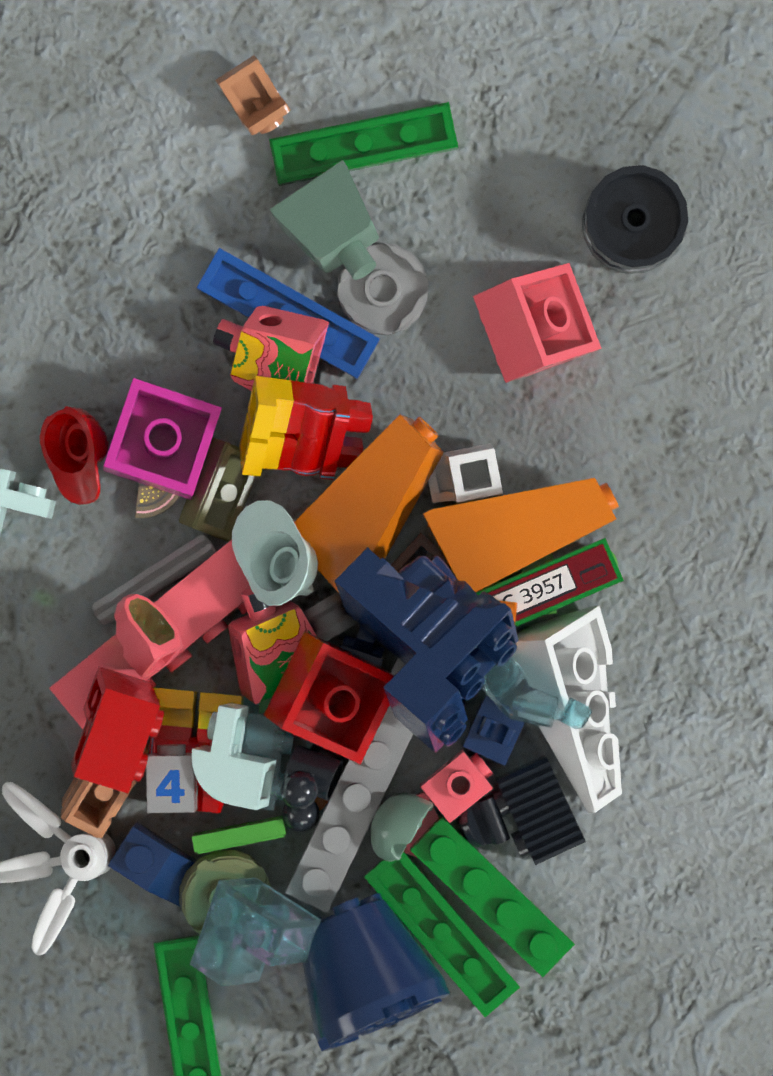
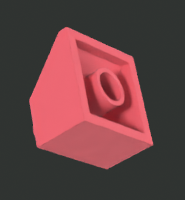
(536, 322)

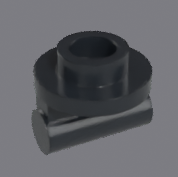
(483, 823)

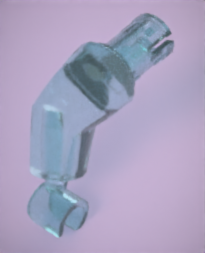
(522, 703)

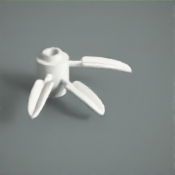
(40, 864)

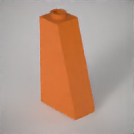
(371, 497)
(508, 532)

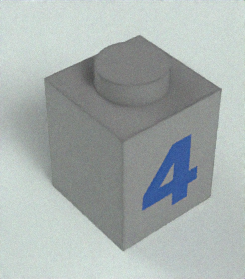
(171, 780)

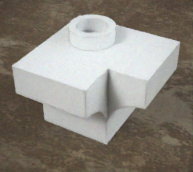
(466, 475)

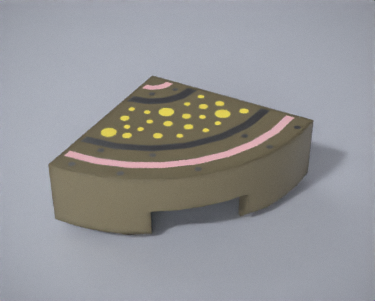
(153, 501)

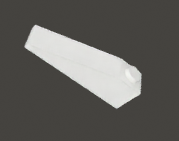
(570, 660)

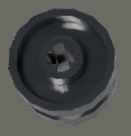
(662, 219)

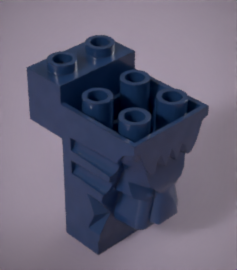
(438, 632)

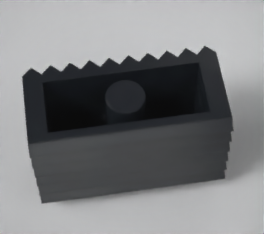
(539, 811)

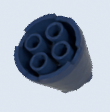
(366, 973)

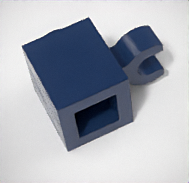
(492, 732)

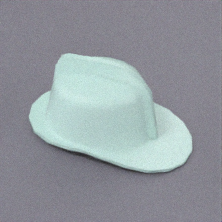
(273, 553)

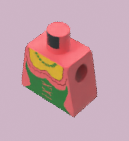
(273, 345)
(265, 644)

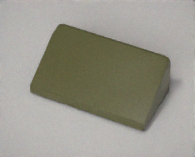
(218, 493)

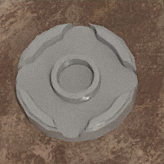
(388, 296)

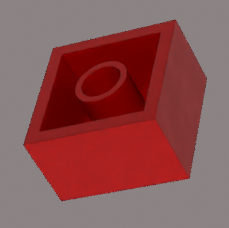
(331, 698)

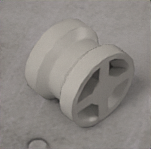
(329, 617)

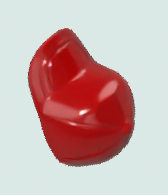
(72, 448)

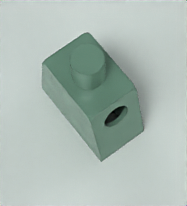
(330, 222)

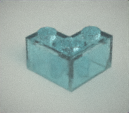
(249, 928)

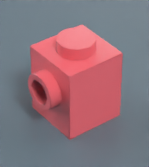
(458, 784)

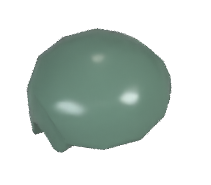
(397, 824)

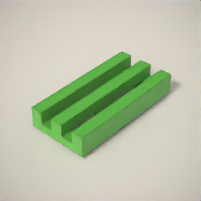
(239, 834)

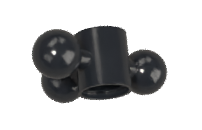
(308, 776)

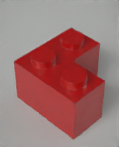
(119, 720)

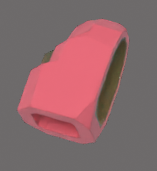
(146, 634)

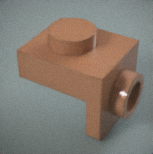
(253, 97)

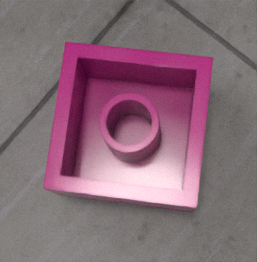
(162, 439)

